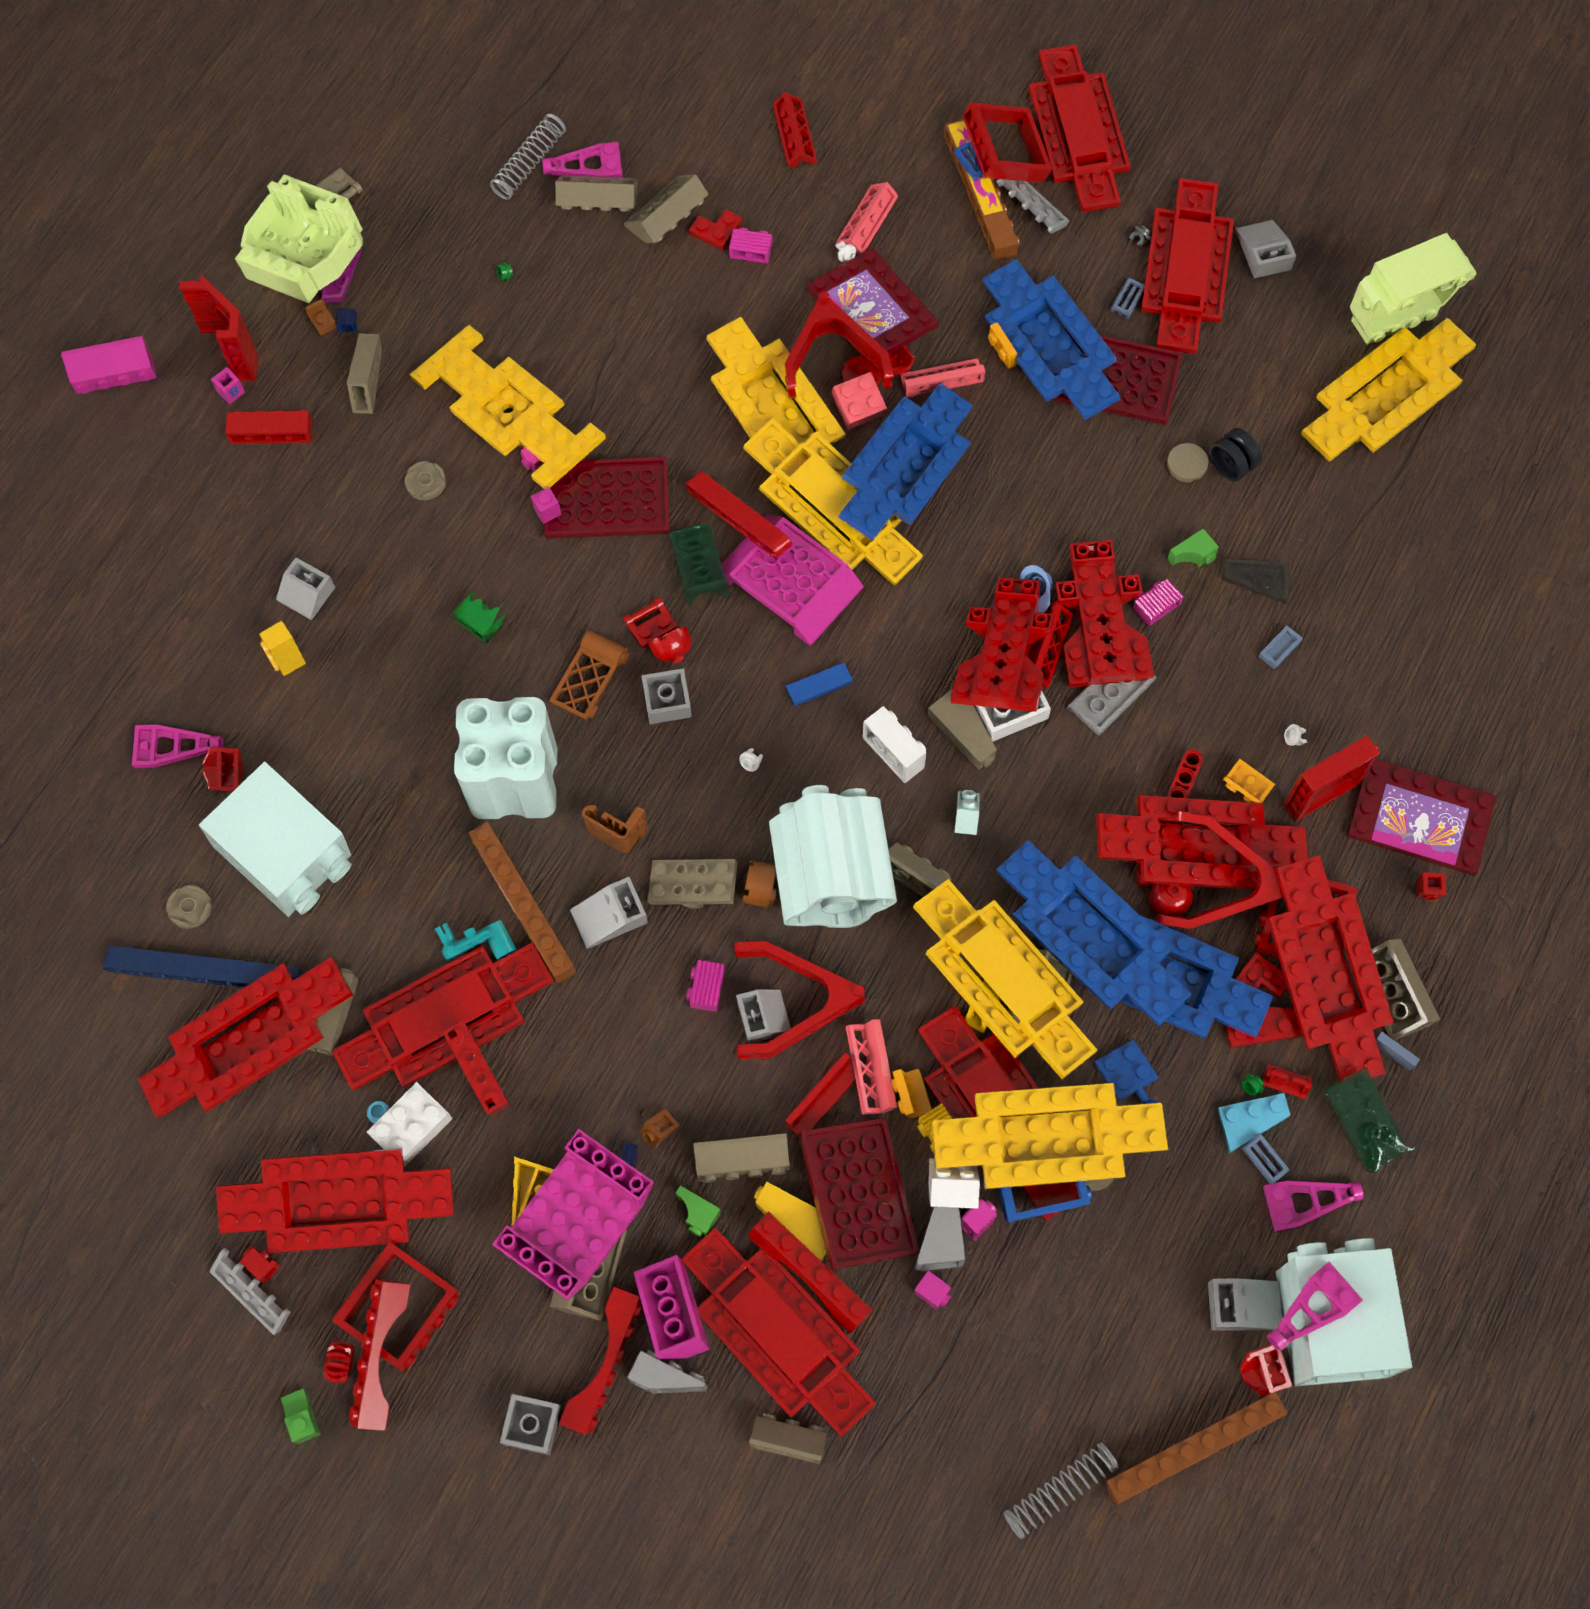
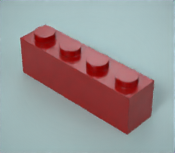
(269, 427)

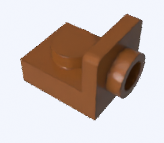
(320, 317)
(659, 1128)

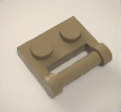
(339, 182)

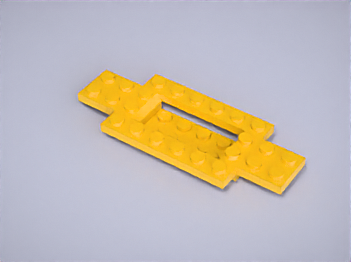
(756, 392)
(1392, 398)
(817, 474)
(1013, 971)
(1049, 1145)

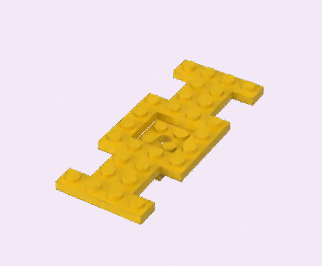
(488, 394)

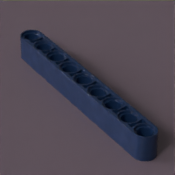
(187, 967)

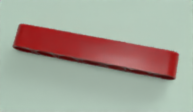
(738, 515)
(1179, 790)

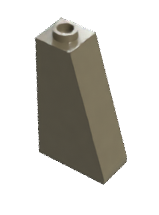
(364, 373)
(964, 730)
(333, 1021)

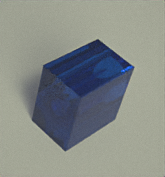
(346, 320)
(630, 1154)

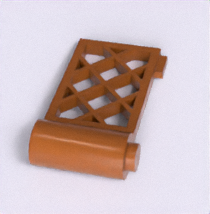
(605, 653)

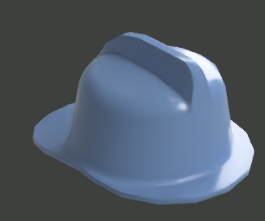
(1036, 573)

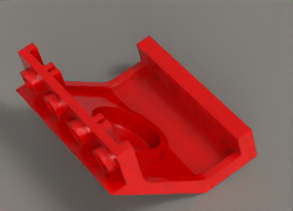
(219, 316)

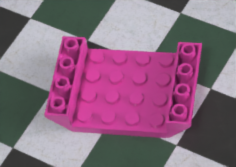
(802, 586)
(576, 1216)

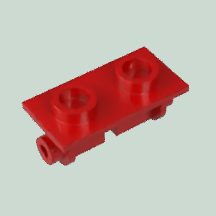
(1287, 1081)

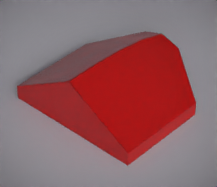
(223, 768)
(1265, 1370)

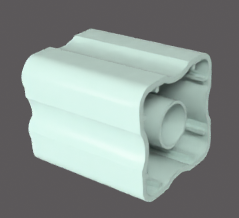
(506, 757)
(832, 858)

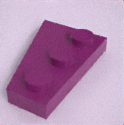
(338, 288)

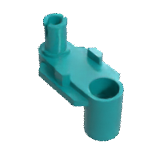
(494, 934)

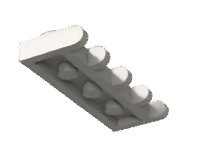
(1035, 203)
(249, 1293)

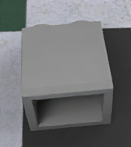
(942, 1242)

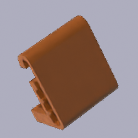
(615, 832)

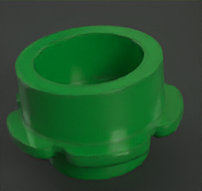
(504, 271)
(1252, 1084)

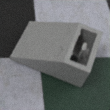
(1266, 248)
(609, 913)
(1244, 1304)
(660, 1377)

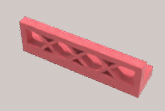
(868, 216)
(951, 379)
(876, 1067)

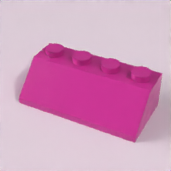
(109, 365)
(671, 1309)

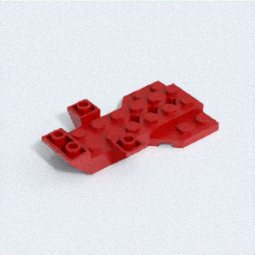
(1100, 599)
(1003, 672)

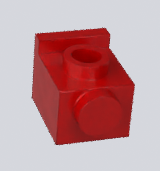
(1431, 886)
(259, 1264)

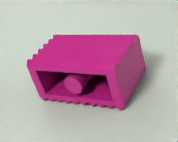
(750, 245)
(1157, 602)
(706, 986)
(978, 1219)

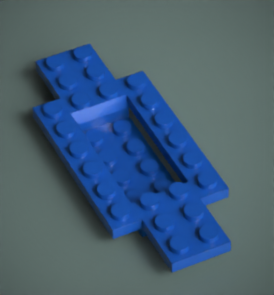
(1044, 346)
(912, 466)
(1086, 940)
(1212, 993)

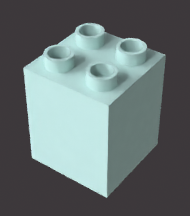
(277, 840)
(1364, 1342)

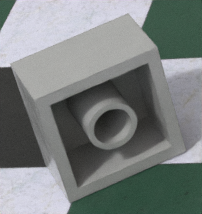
(666, 696)
(530, 1424)

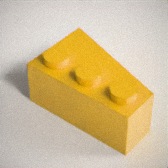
(281, 649)
(527, 1182)

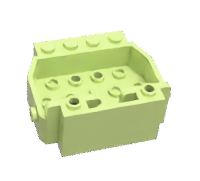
(299, 239)
(1409, 288)

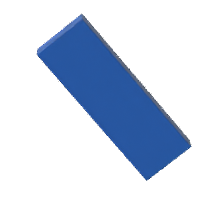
(819, 684)

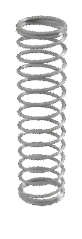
(503, 183)
(1103, 1453)

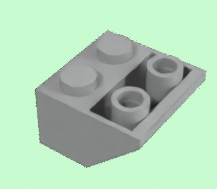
(304, 588)
(762, 1014)

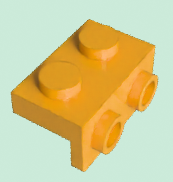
(1002, 345)
(1248, 782)
(912, 1093)

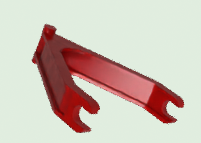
(831, 319)
(1267, 889)
(842, 998)

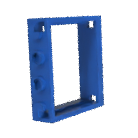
(1009, 1210)

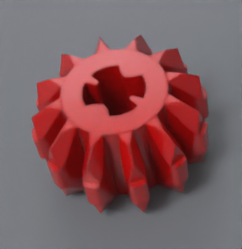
(338, 1362)

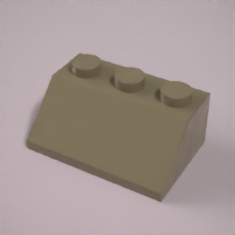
(915, 871)
(788, 1438)

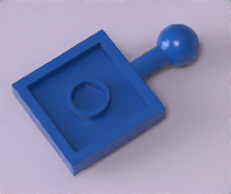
(1128, 1072)

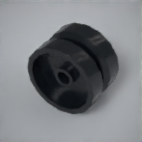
(1235, 454)

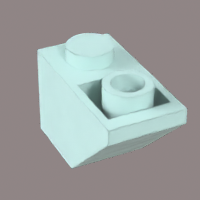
(967, 812)

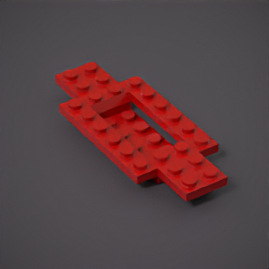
(1088, 125)
(1195, 266)
(1196, 853)
(1319, 973)
(435, 1003)
(250, 1048)
(980, 1069)
(334, 1190)
(785, 1325)

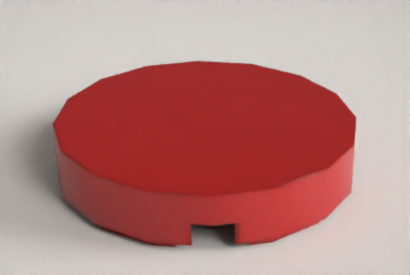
(859, 366)

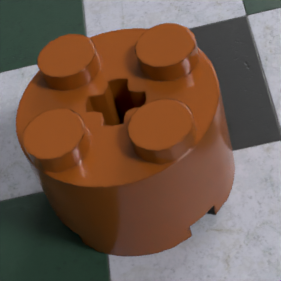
(759, 884)

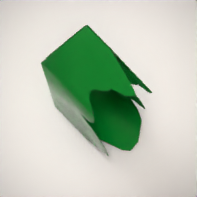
(478, 618)

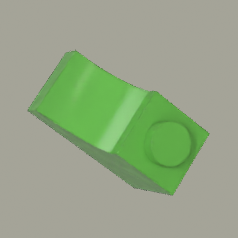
(1197, 549)
(701, 1213)
(300, 1417)

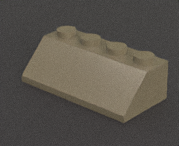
(596, 192)
(667, 208)
(1404, 990)
(741, 1157)
(593, 1297)

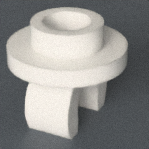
(846, 252)
(1293, 735)
(750, 761)

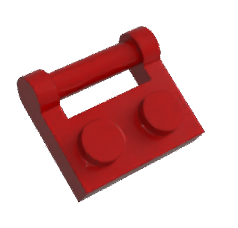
(652, 628)

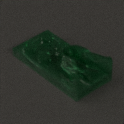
(698, 562)
(1366, 1120)

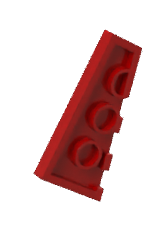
(1276, 1026)

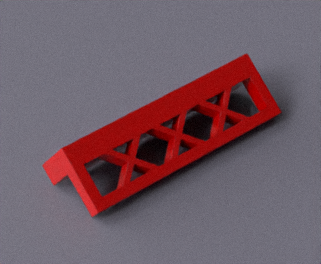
(790, 130)
(1038, 649)
(822, 1096)

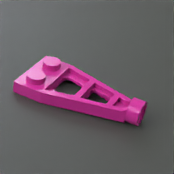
(607, 152)
(146, 745)
(1282, 1208)
(1334, 1288)

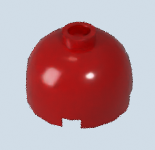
(672, 645)
(1170, 899)

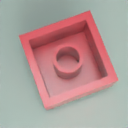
(858, 401)

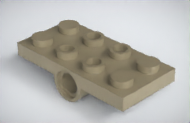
(692, 882)

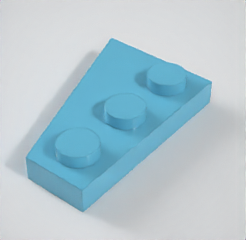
(1247, 1119)

